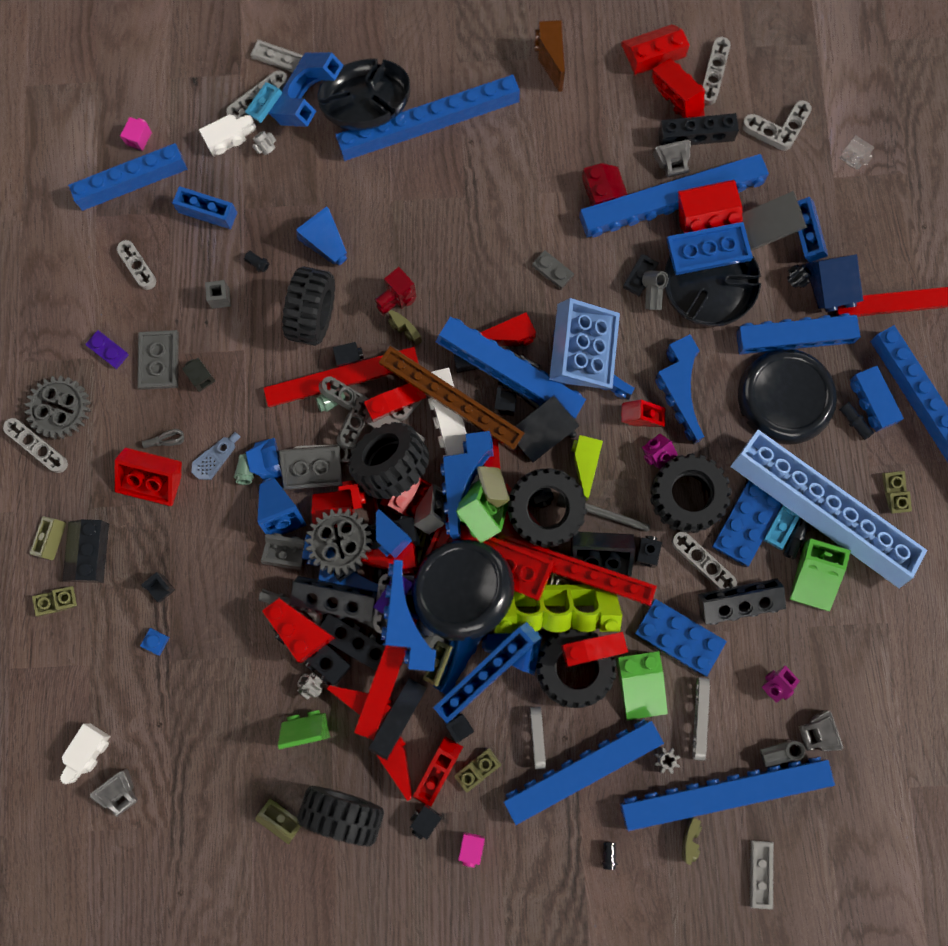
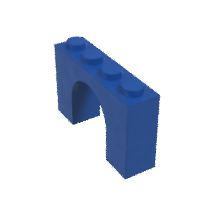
(312, 68)

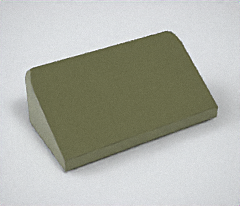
(493, 485)
(48, 538)
(442, 654)
(278, 821)

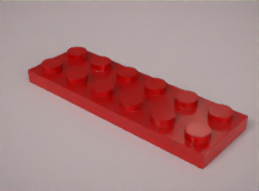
(528, 569)

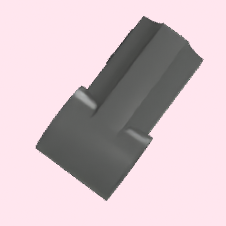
(655, 283)
(780, 753)

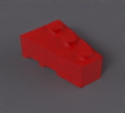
(679, 88)
(296, 630)

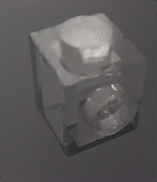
(857, 153)

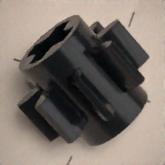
(799, 276)

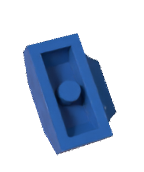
(265, 459)

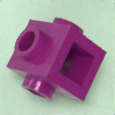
(659, 451)
(780, 684)

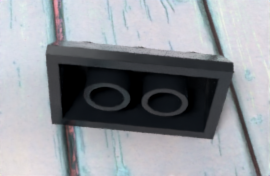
(605, 550)
(86, 551)

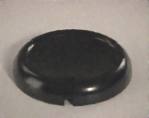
(365, 94)
(714, 294)
(787, 396)
(462, 590)

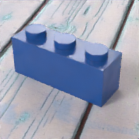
(204, 207)
(811, 237)
(876, 399)

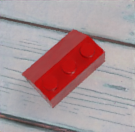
(655, 48)
(709, 206)
(147, 476)

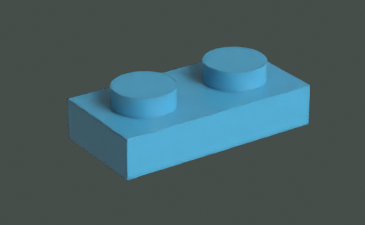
(263, 102)
(781, 527)

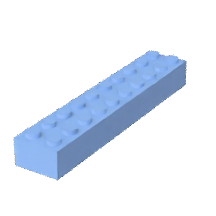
(829, 509)

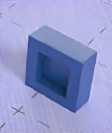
(154, 641)

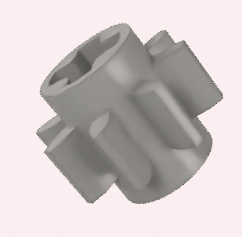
(264, 143)
(310, 685)
(672, 763)

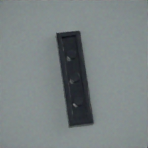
(397, 719)

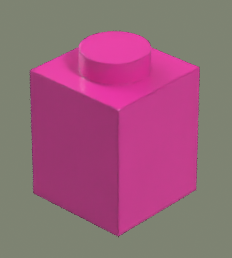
(136, 133)
(471, 849)

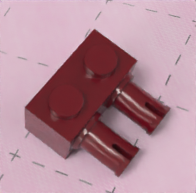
(399, 292)

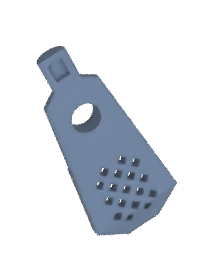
(215, 455)

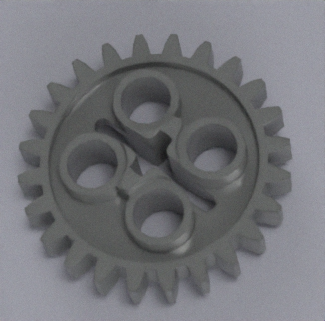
(51, 423)
(321, 546)

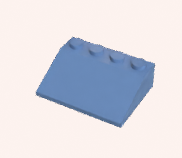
(584, 345)

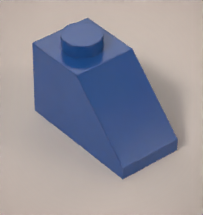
(390, 536)

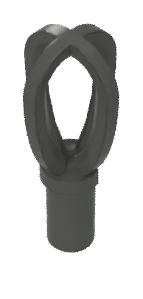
(157, 441)

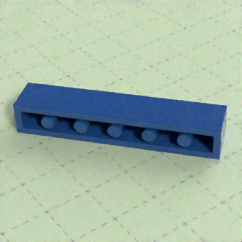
(128, 177)
(798, 334)
(487, 672)

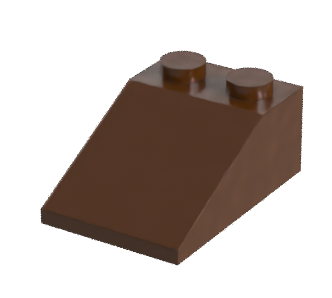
(550, 51)

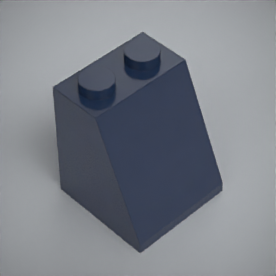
(836, 282)

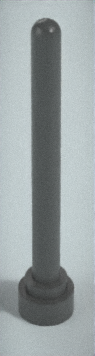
(610, 515)

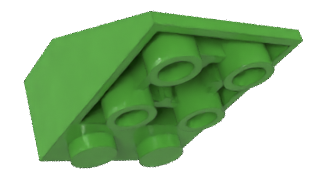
(819, 574)

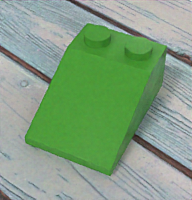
(480, 515)
(642, 685)
(303, 730)

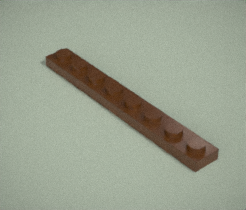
(451, 397)

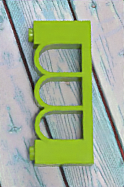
(606, 607)

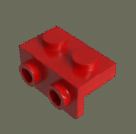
(358, 497)

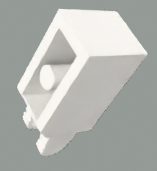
(227, 133)
(83, 751)

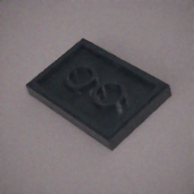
(545, 428)

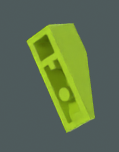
(586, 459)

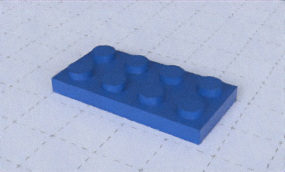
(709, 248)
(747, 524)
(680, 637)

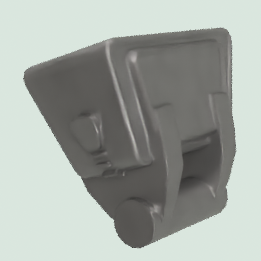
(672, 155)
(824, 731)
(113, 790)

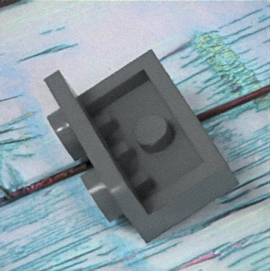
(283, 551)

